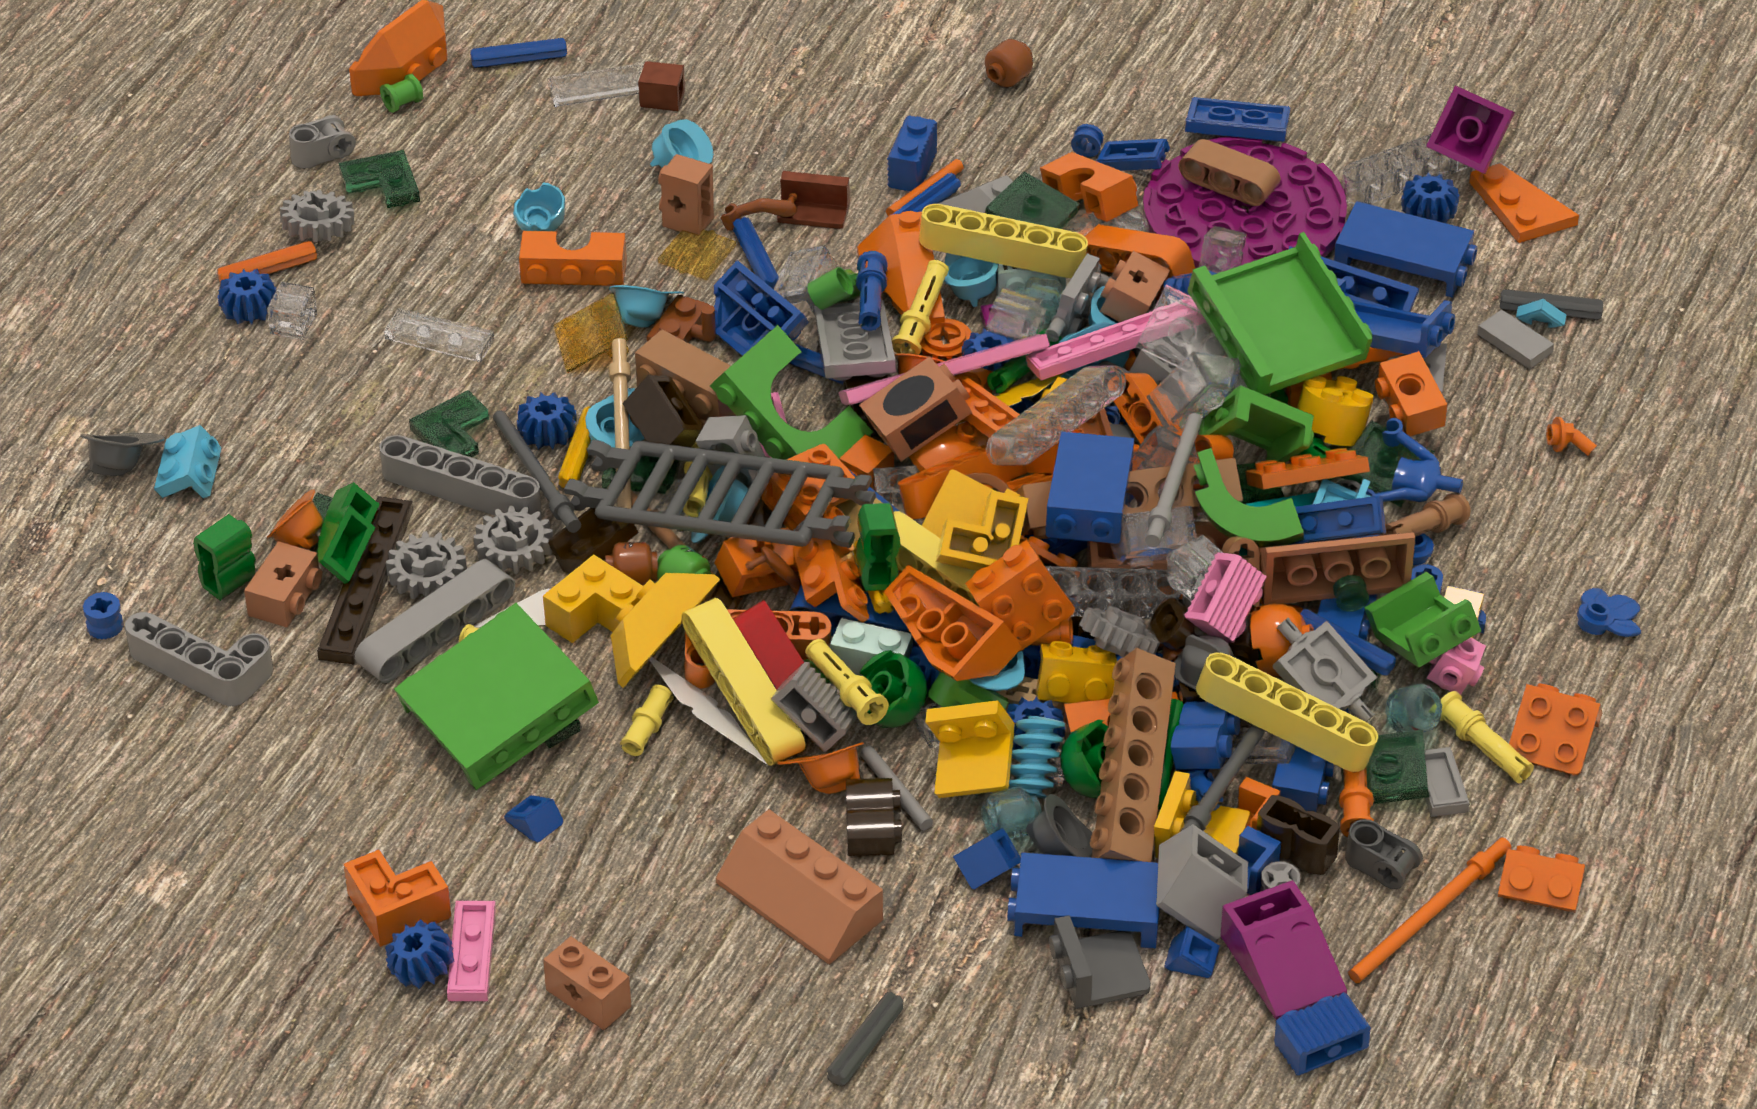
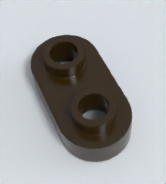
(1171, 625)

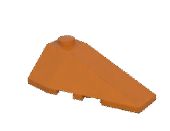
(906, 258)
(950, 629)

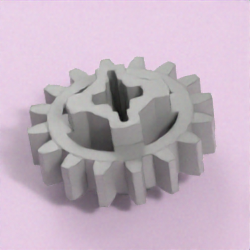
(317, 215)
(513, 539)
(424, 564)
(1118, 631)

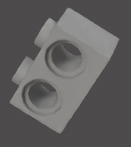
(734, 436)

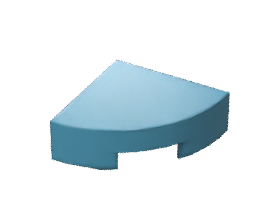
(1542, 312)

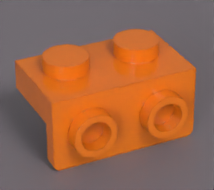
(1541, 878)

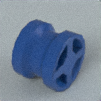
(103, 615)

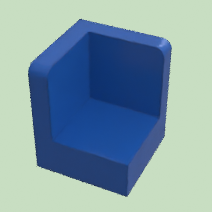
(1259, 852)
(987, 858)

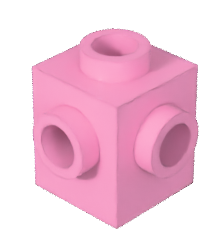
(1458, 666)

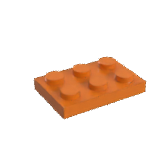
(1307, 469)

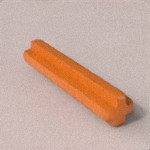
(272, 261)

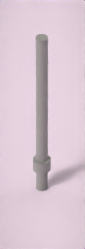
(1161, 516)

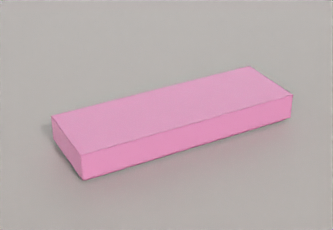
(472, 951)

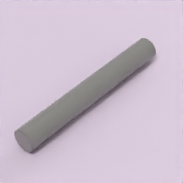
(908, 801)

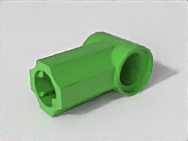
(833, 288)
(949, 692)

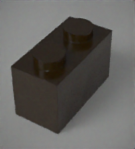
(663, 412)

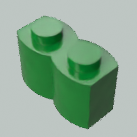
(877, 546)
(225, 556)

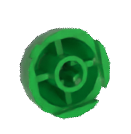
(900, 683)
(1083, 757)

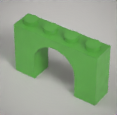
(747, 391)

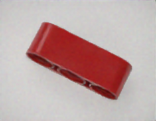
(769, 642)

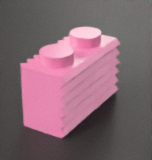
(1226, 597)

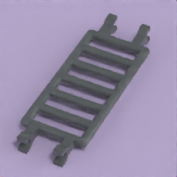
(812, 527)

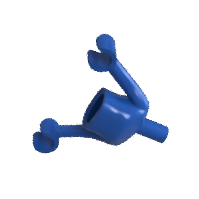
(1414, 478)

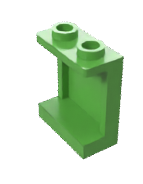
(1262, 422)
(1421, 621)

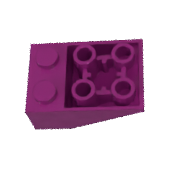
(1281, 948)

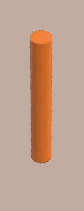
(953, 167)

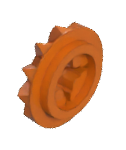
(953, 331)

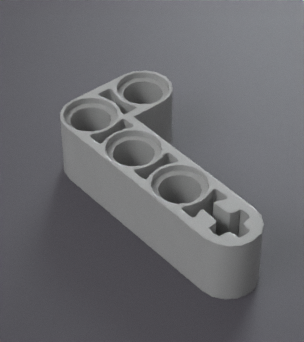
(216, 673)

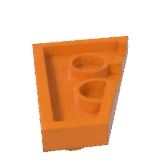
(1521, 205)

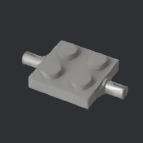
(1076, 299)
(1325, 668)

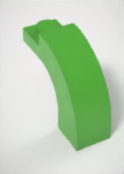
(1265, 525)

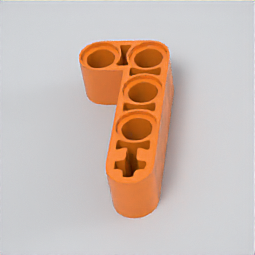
(1117, 243)
(1137, 411)
(800, 627)

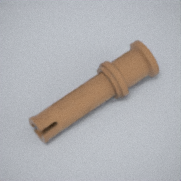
(1434, 517)

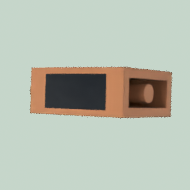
(917, 407)

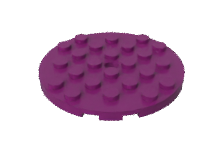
(1304, 201)

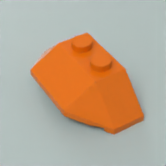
(405, 46)

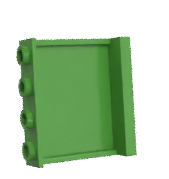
(1282, 317)
(497, 695)

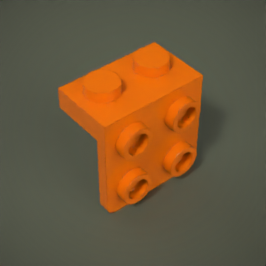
(1021, 594)
(1555, 728)

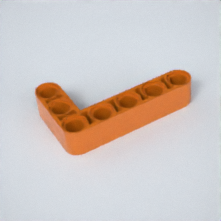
(923, 487)

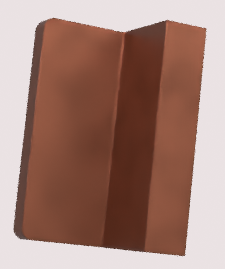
(819, 201)

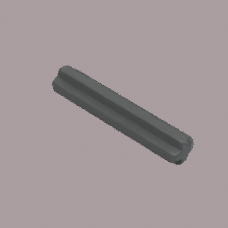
(1572, 306)
(865, 1039)

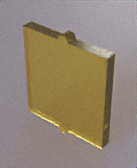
(697, 253)

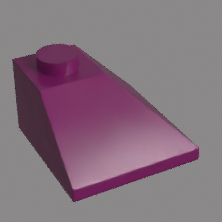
(1470, 129)

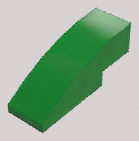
(346, 531)

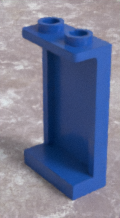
(1407, 244)
(1405, 330)
(1089, 487)
(1090, 890)

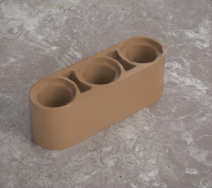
(1229, 172)

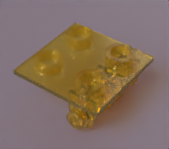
(590, 332)

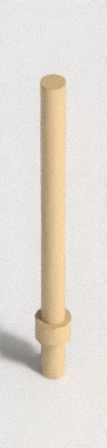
(620, 376)

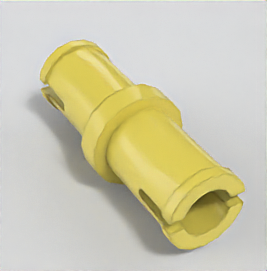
(646, 720)

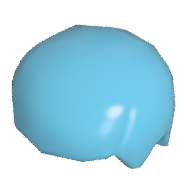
(540, 209)

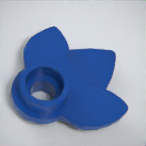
(1608, 613)

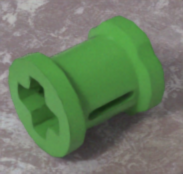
(401, 93)

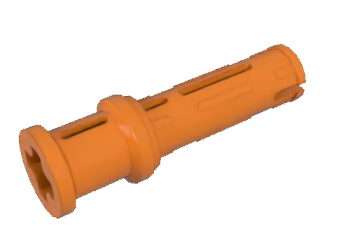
(1355, 799)

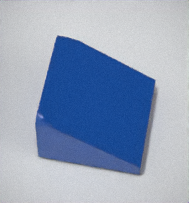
(535, 817)
(1192, 954)

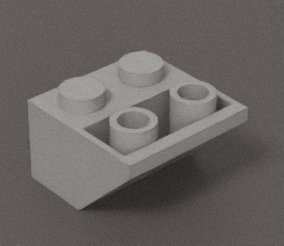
(1198, 879)

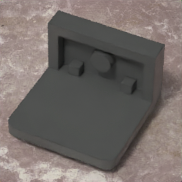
(1098, 966)

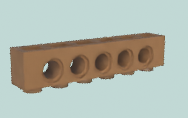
(1142, 485)
(1133, 757)

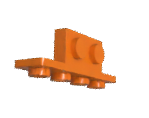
(831, 569)

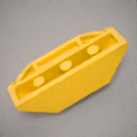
(654, 619)

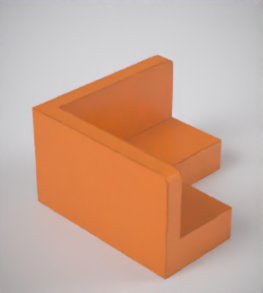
(395, 900)

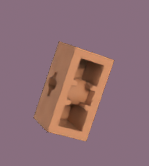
(686, 194)
(1132, 287)
(283, 584)
(587, 983)

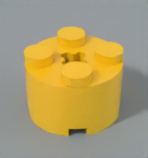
(1337, 408)

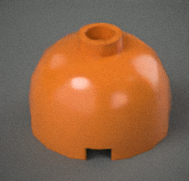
(1268, 638)

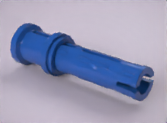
(871, 283)

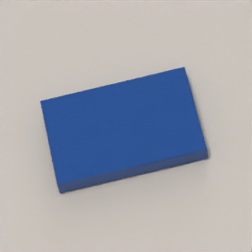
(1238, 119)

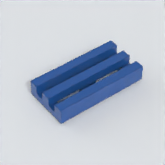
(1134, 154)

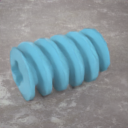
(1035, 754)

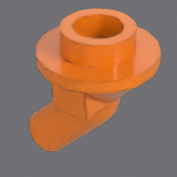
(1560, 434)

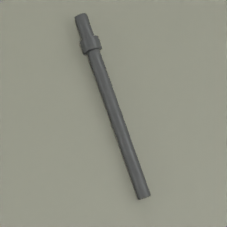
(558, 503)
(1201, 814)

